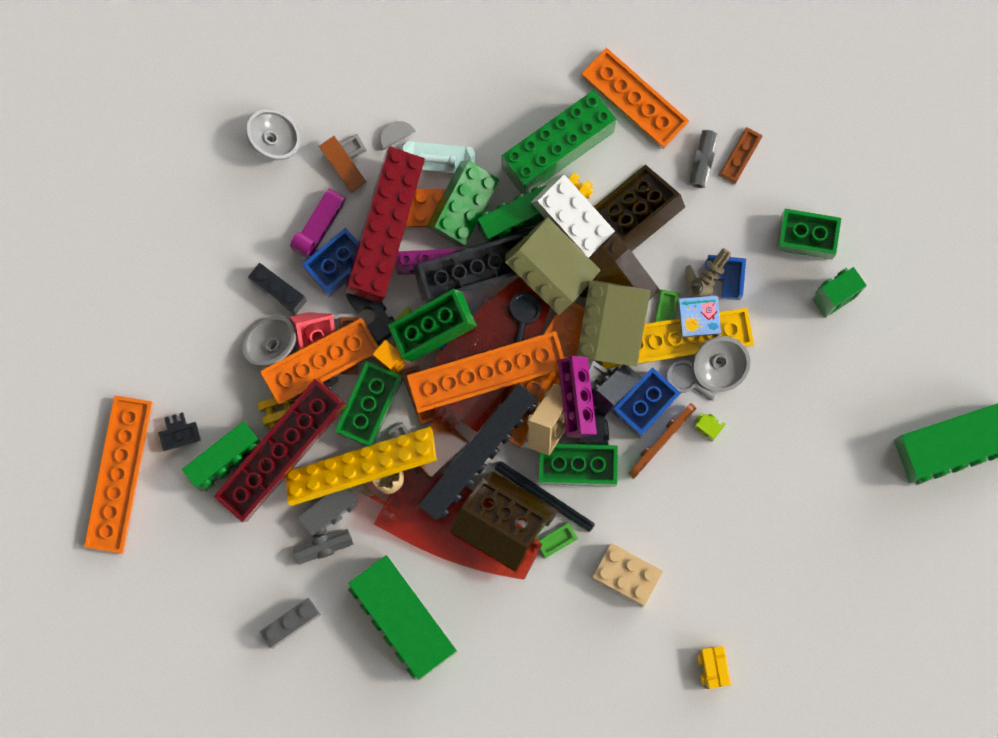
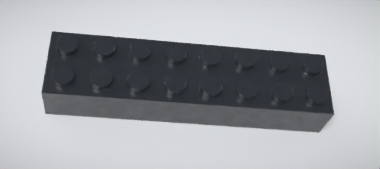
(466, 267)
(481, 448)

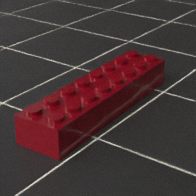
(384, 225)
(280, 450)

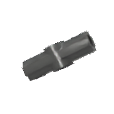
(703, 159)
(323, 546)

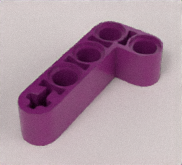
(318, 224)

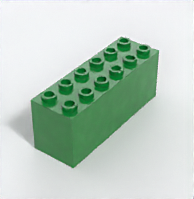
(558, 143)
(949, 445)
(401, 618)

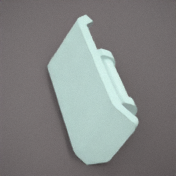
(440, 157)

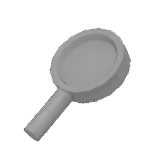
(684, 380)

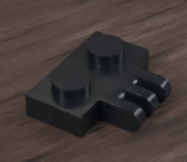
(178, 433)

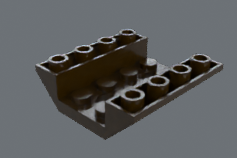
(495, 528)

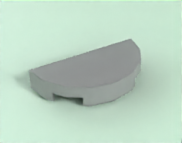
(395, 132)

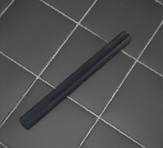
(545, 496)

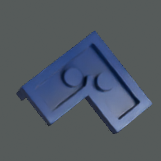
(732, 278)

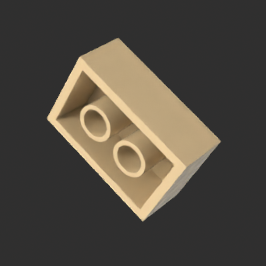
(547, 422)
(627, 574)

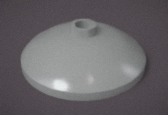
(276, 127)
(269, 341)
(726, 373)

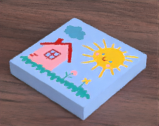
(699, 316)

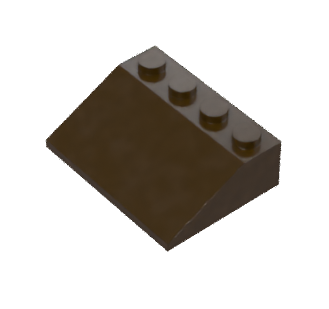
(640, 206)

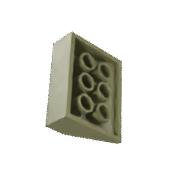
(552, 265)
(613, 323)

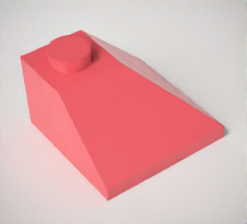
(311, 327)

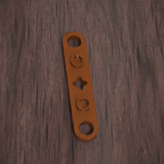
(648, 453)

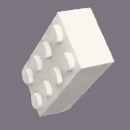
(573, 214)

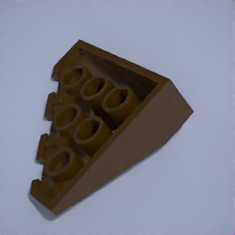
(620, 267)

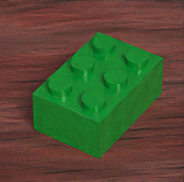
(808, 234)
(838, 292)

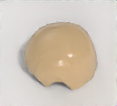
(390, 483)

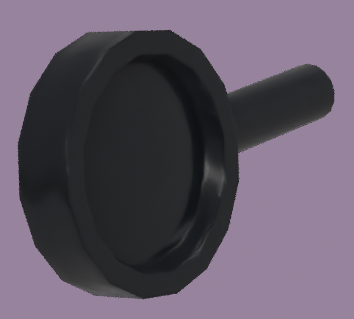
(524, 310)

